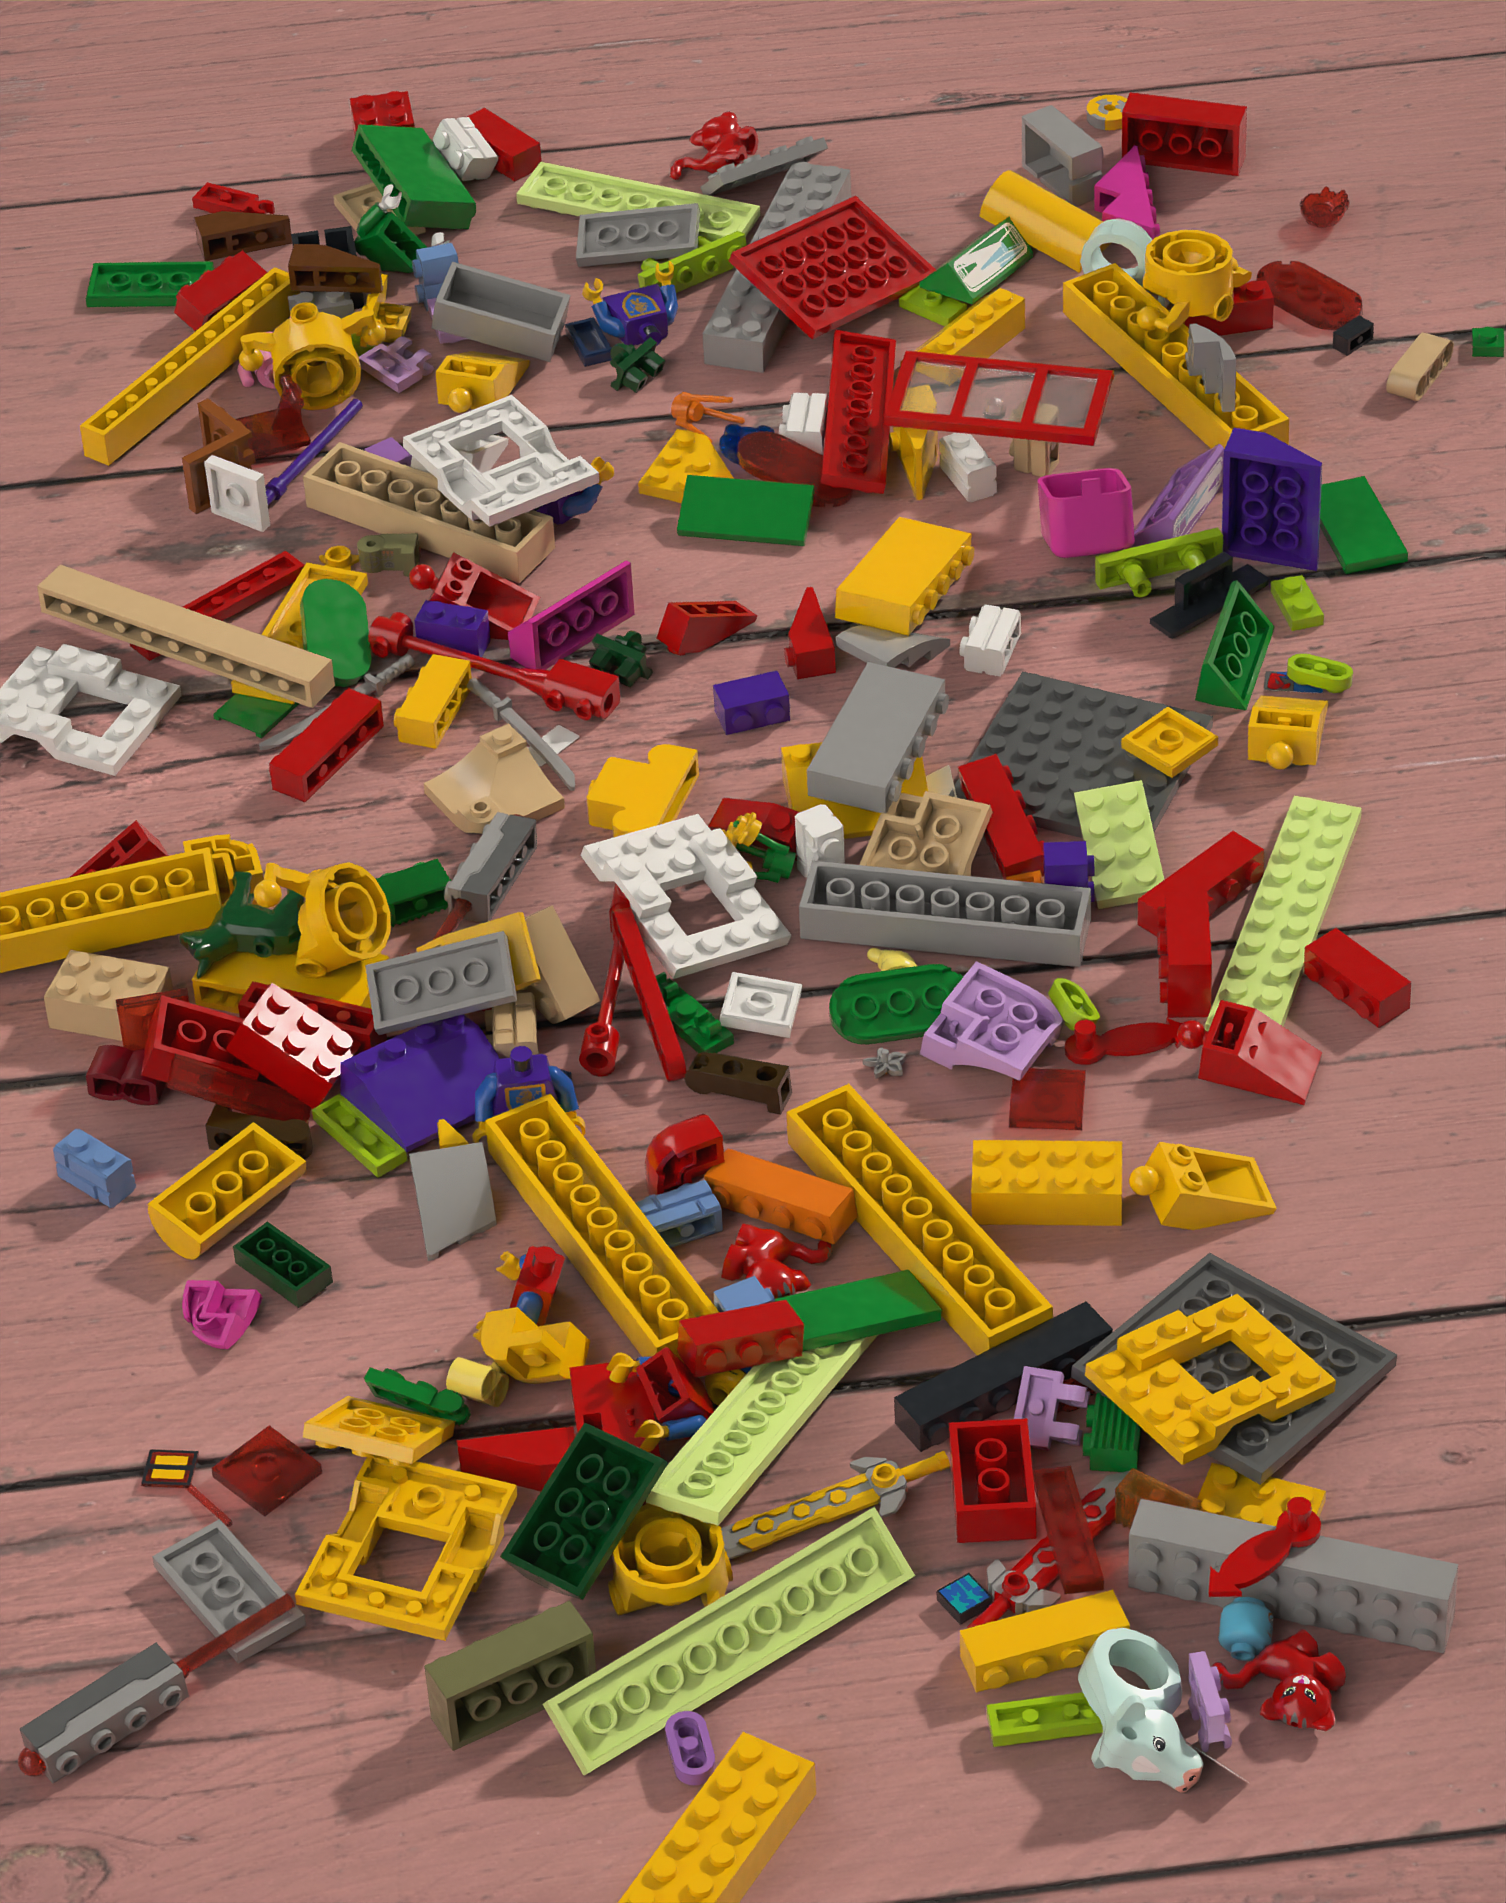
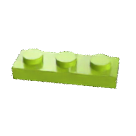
(359, 1135)
(1041, 1719)

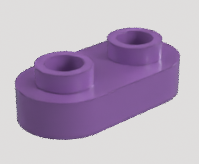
(694, 1755)

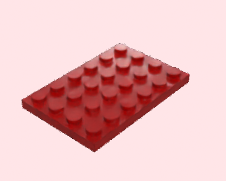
(832, 267)

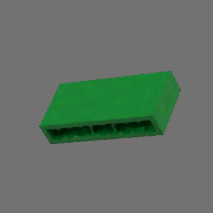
(416, 168)

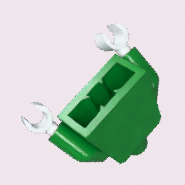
(387, 239)

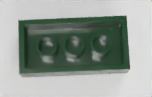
(282, 1264)

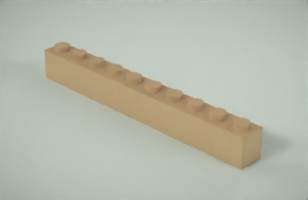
(186, 636)

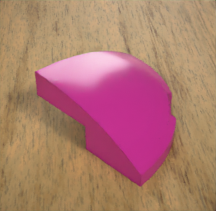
(219, 1313)

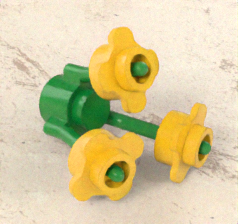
(777, 860)

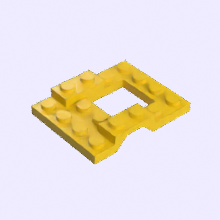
(1179, 1411)
(419, 1501)

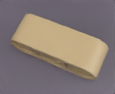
(1420, 366)

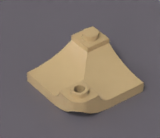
(494, 779)
(928, 834)

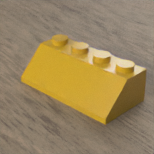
(981, 327)

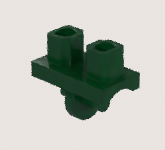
(630, 363)
(625, 653)

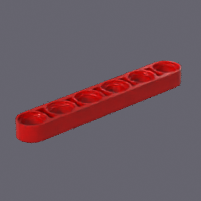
(649, 994)

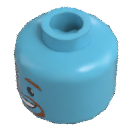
(1245, 1628)

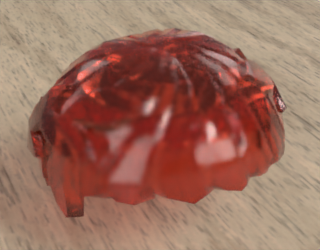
(1324, 208)

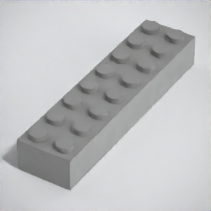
(945, 913)
(1318, 1585)

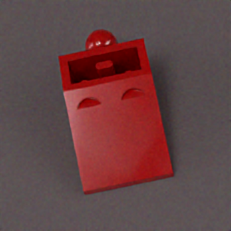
(474, 586)
(1252, 1053)

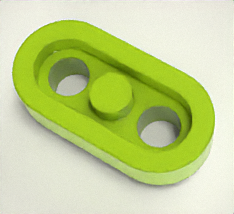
(1319, 672)
(1072, 1002)

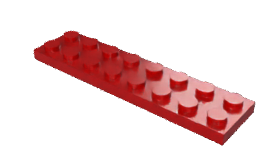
(857, 401)

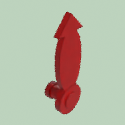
(1134, 1039)
(1266, 1551)

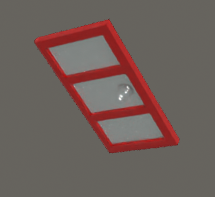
(999, 398)

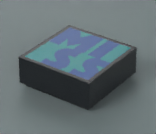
(964, 1598)

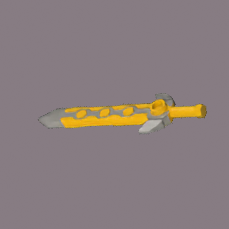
(878, 1483)

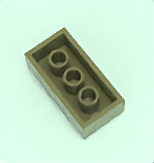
(508, 1674)

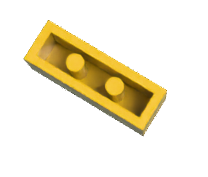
(433, 701)

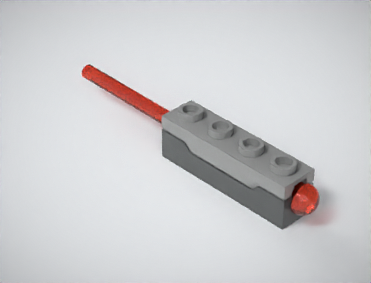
(489, 870)
(123, 1701)

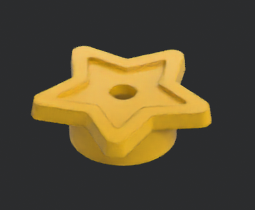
(339, 557)

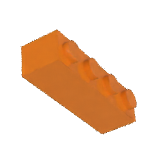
(782, 1196)

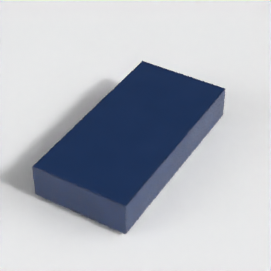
(588, 341)

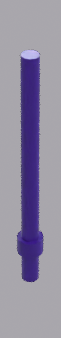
(278, 485)

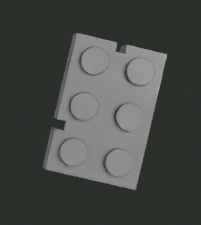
(1061, 155)

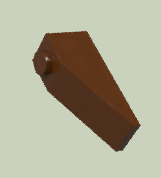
(231, 232)
(332, 270)

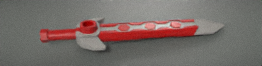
(1026, 1582)

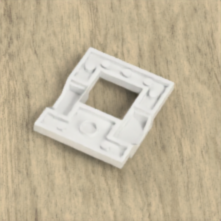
(508, 490)
(52, 679)
(677, 855)

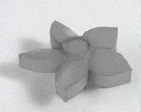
(886, 1062)

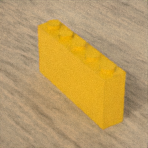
(903, 576)
(232, 975)

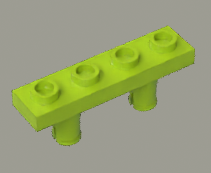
(697, 265)
(1156, 559)

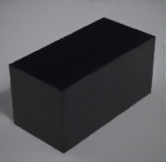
(1353, 335)

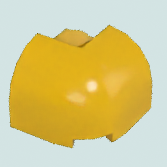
(228, 858)
(532, 1351)

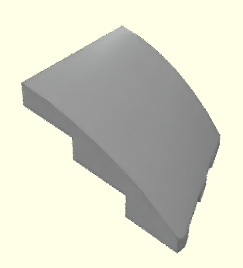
(1215, 361)
(888, 647)
(452, 1195)

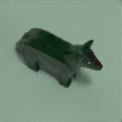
(246, 927)

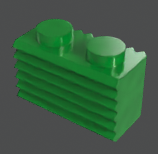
(415, 891)
(1113, 1439)

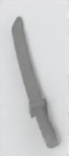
(371, 685)
(504, 711)

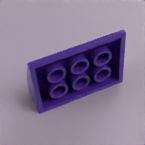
(1270, 501)
(420, 1079)

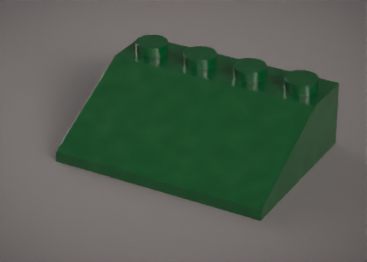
(583, 1512)

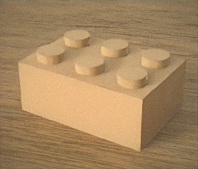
(87, 989)

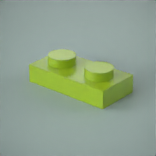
(1297, 603)

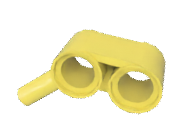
(478, 1381)

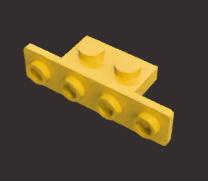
(391, 316)

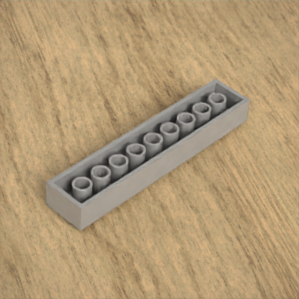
(745, 321)

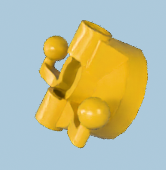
(1194, 274)
(315, 352)
(341, 918)
(668, 1561)

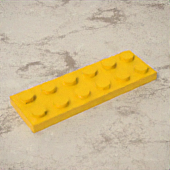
(286, 622)

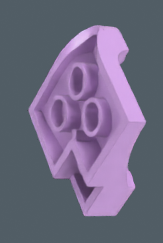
(992, 1024)

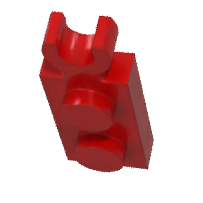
(218, 198)

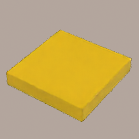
(1169, 742)

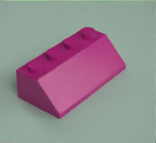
(574, 620)

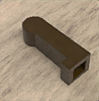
(741, 1079)
(226, 1124)

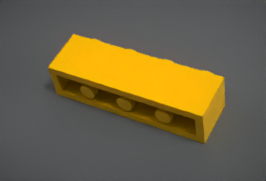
(1038, 1640)

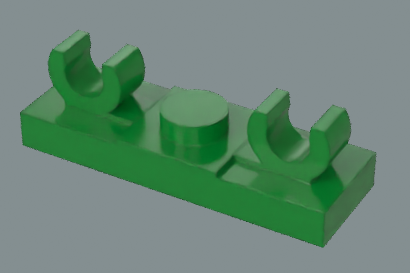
(693, 1020)

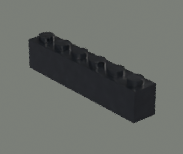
(993, 1378)

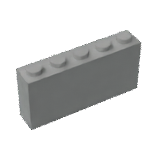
(877, 738)

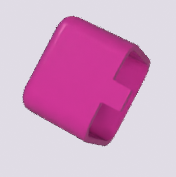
(1086, 512)

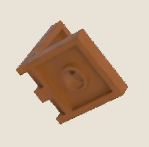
(222, 438)

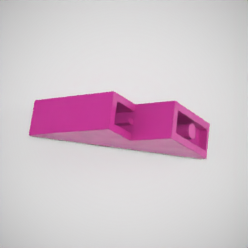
(1126, 194)

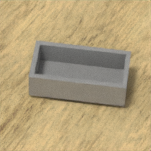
(500, 311)

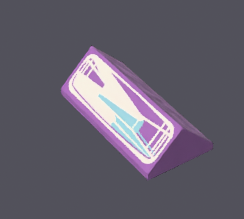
(1182, 499)

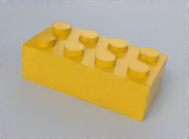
(1047, 1182)

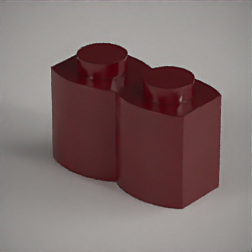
(117, 1076)

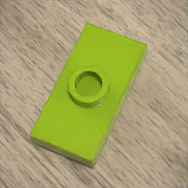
(932, 305)

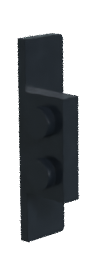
(1203, 593)

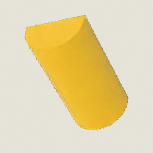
(1040, 218)
(223, 1191)

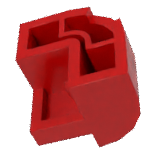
(682, 1153)

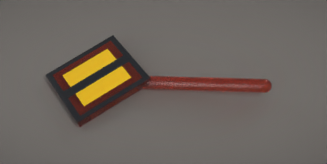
(177, 1470)

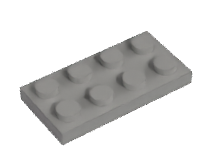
(760, 167)
(637, 234)
(441, 983)
(225, 1587)

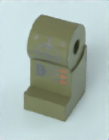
(389, 552)

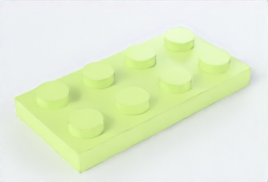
(1122, 840)

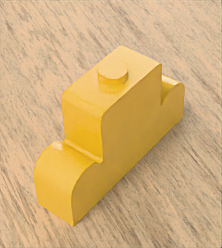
(640, 794)

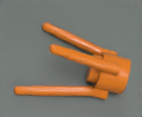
(687, 409)

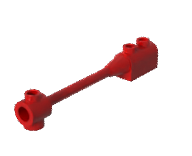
(565, 685)
(601, 1038)

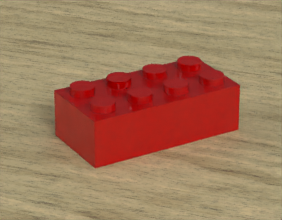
(1185, 133)

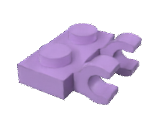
(396, 365)
(1039, 1403)
(1207, 1703)

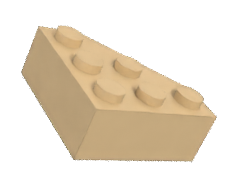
(563, 982)

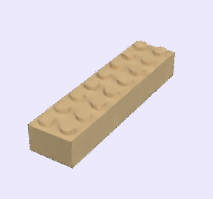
(407, 501)

